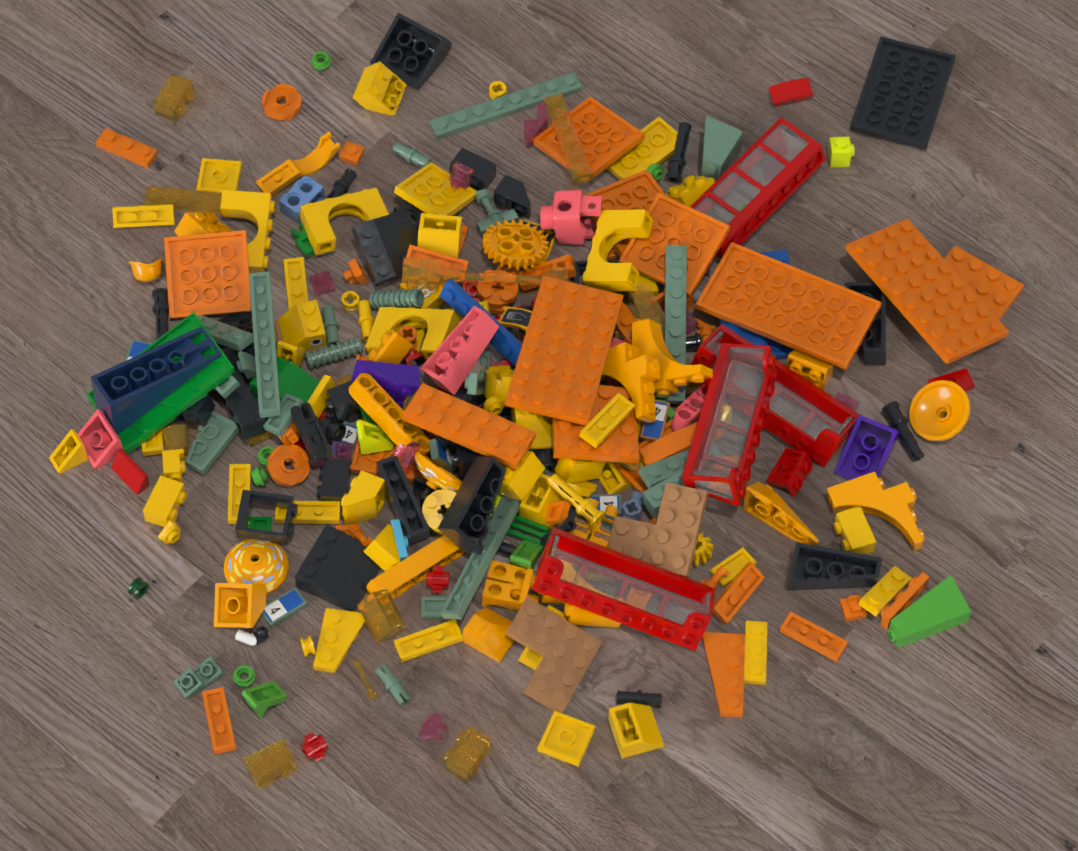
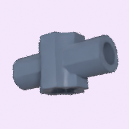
(633, 505)

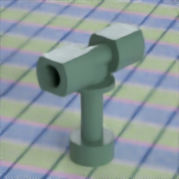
(484, 199)

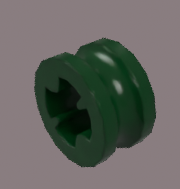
(138, 588)

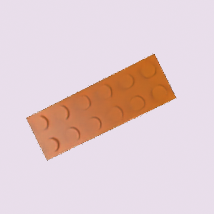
(469, 426)

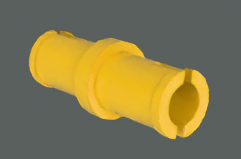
(366, 319)

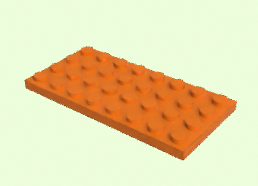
(927, 291)
(788, 305)
(564, 350)

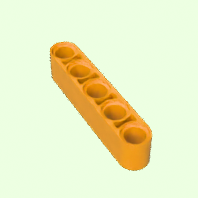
(386, 412)
(415, 567)

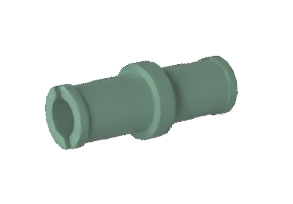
(411, 155)
(330, 325)
(393, 685)

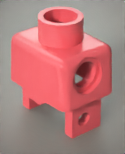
(570, 215)

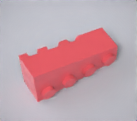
(460, 350)

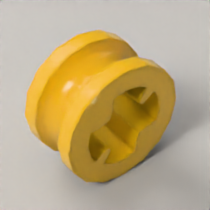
(495, 86)
(350, 295)
(307, 646)

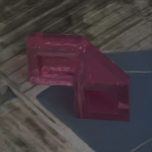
(533, 128)

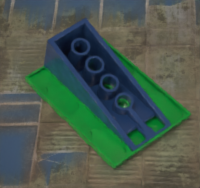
(159, 382)

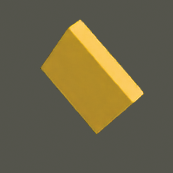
(219, 175)
(566, 738)

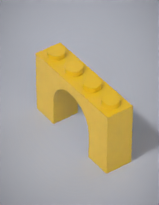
(258, 209)
(316, 216)
(612, 228)
(438, 322)

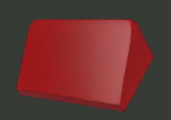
(130, 472)

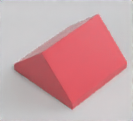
(99, 440)

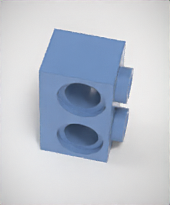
(303, 192)

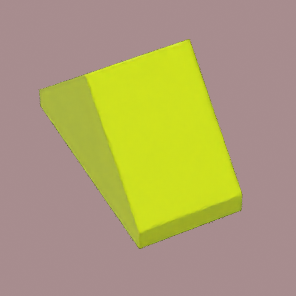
(372, 438)

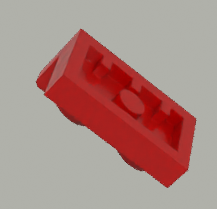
(791, 470)

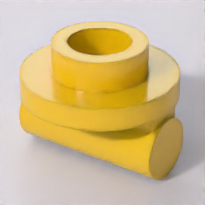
(170, 532)

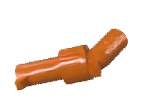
(704, 329)
(355, 532)
(713, 581)

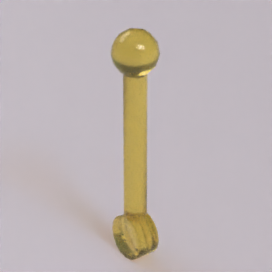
(371, 694)

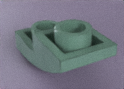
(247, 364)
(201, 677)

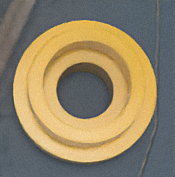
(493, 405)

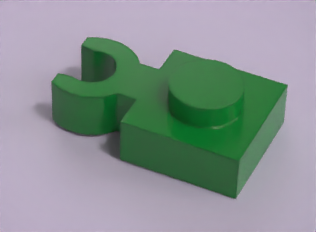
(302, 241)

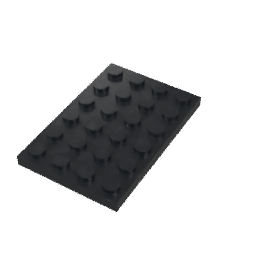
(903, 93)

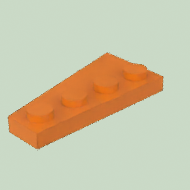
(726, 664)

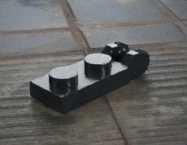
(311, 432)

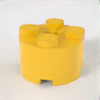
(498, 381)
(433, 505)

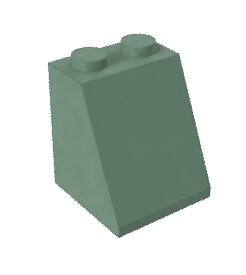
(720, 148)

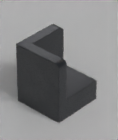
(421, 490)

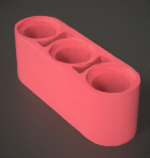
(689, 410)

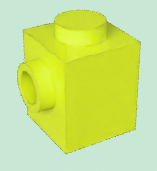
(840, 151)

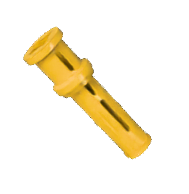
(583, 506)

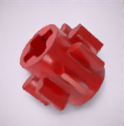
(438, 579)
(314, 746)

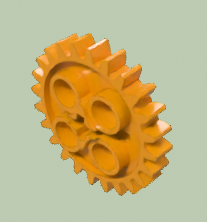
(515, 244)

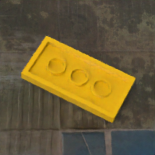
(655, 148)

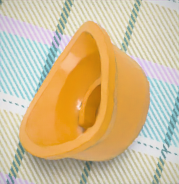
(147, 272)

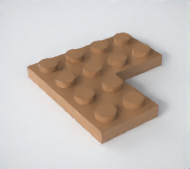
(672, 539)
(564, 653)

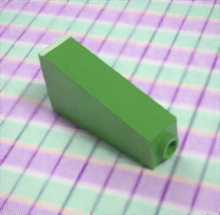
(932, 613)

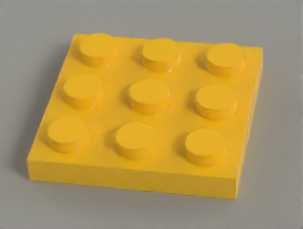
(432, 191)

